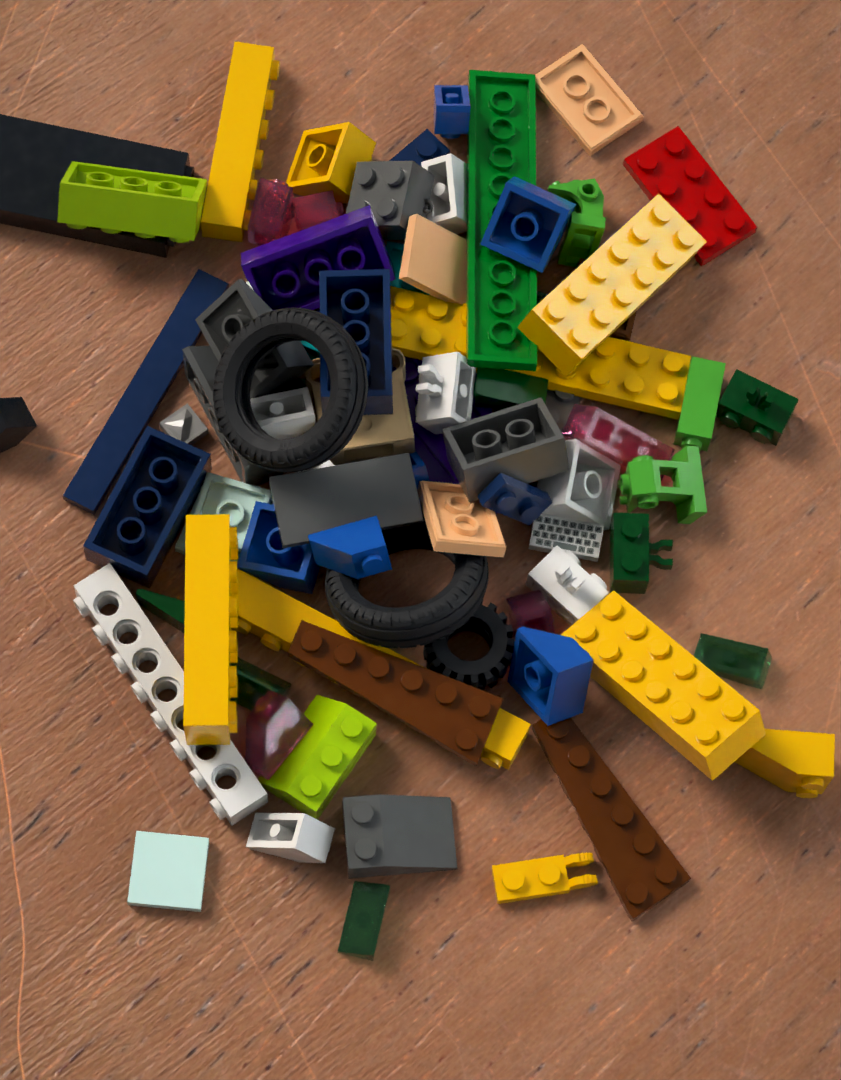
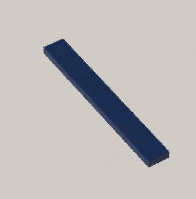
(143, 395)

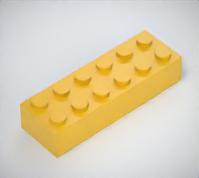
(611, 284)
(208, 637)
(667, 686)

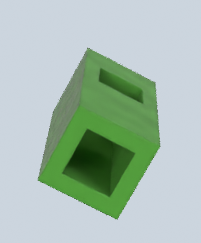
(699, 403)

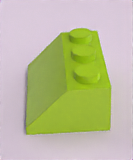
(322, 756)

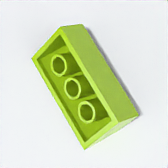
(131, 201)

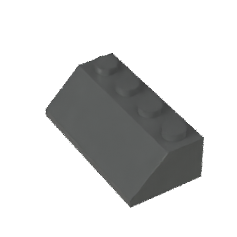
(200, 371)

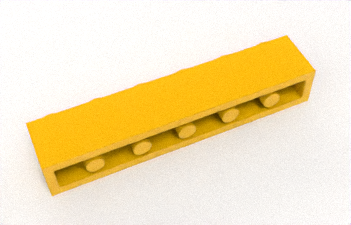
(238, 141)

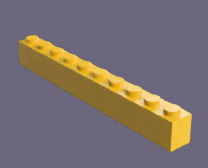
(276, 620)

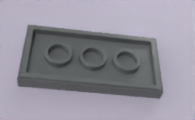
(345, 494)

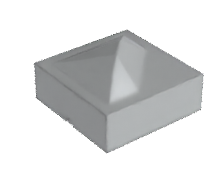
(184, 425)

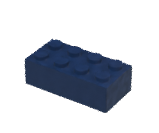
(363, 307)
(148, 506)

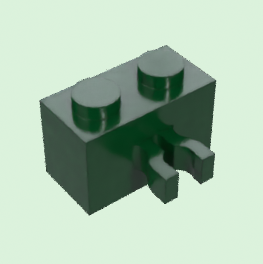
(756, 408)
(633, 553)

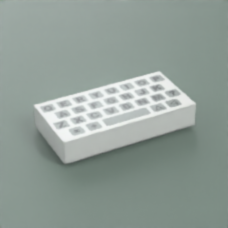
(572, 535)

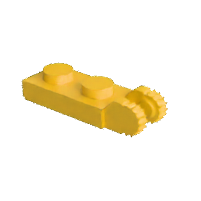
(540, 877)

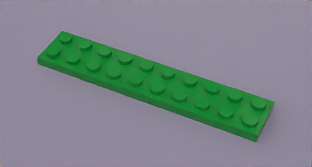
(498, 288)

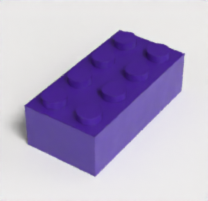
(288, 268)

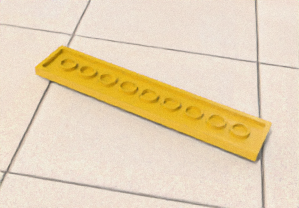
(612, 374)

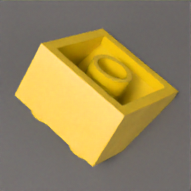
(328, 160)

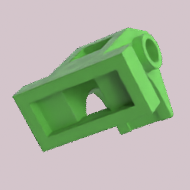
(586, 221)
(643, 484)

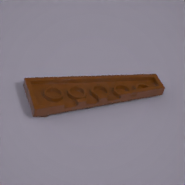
(426, 701)
(622, 837)

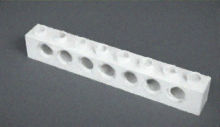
(107, 588)

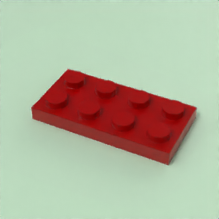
(693, 189)

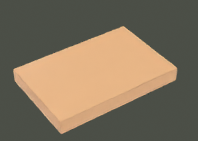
(586, 100)
(435, 260)
(459, 524)

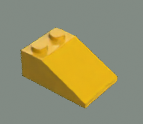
(793, 760)

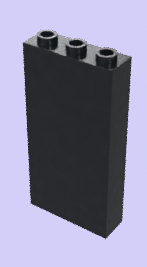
(36, 159)

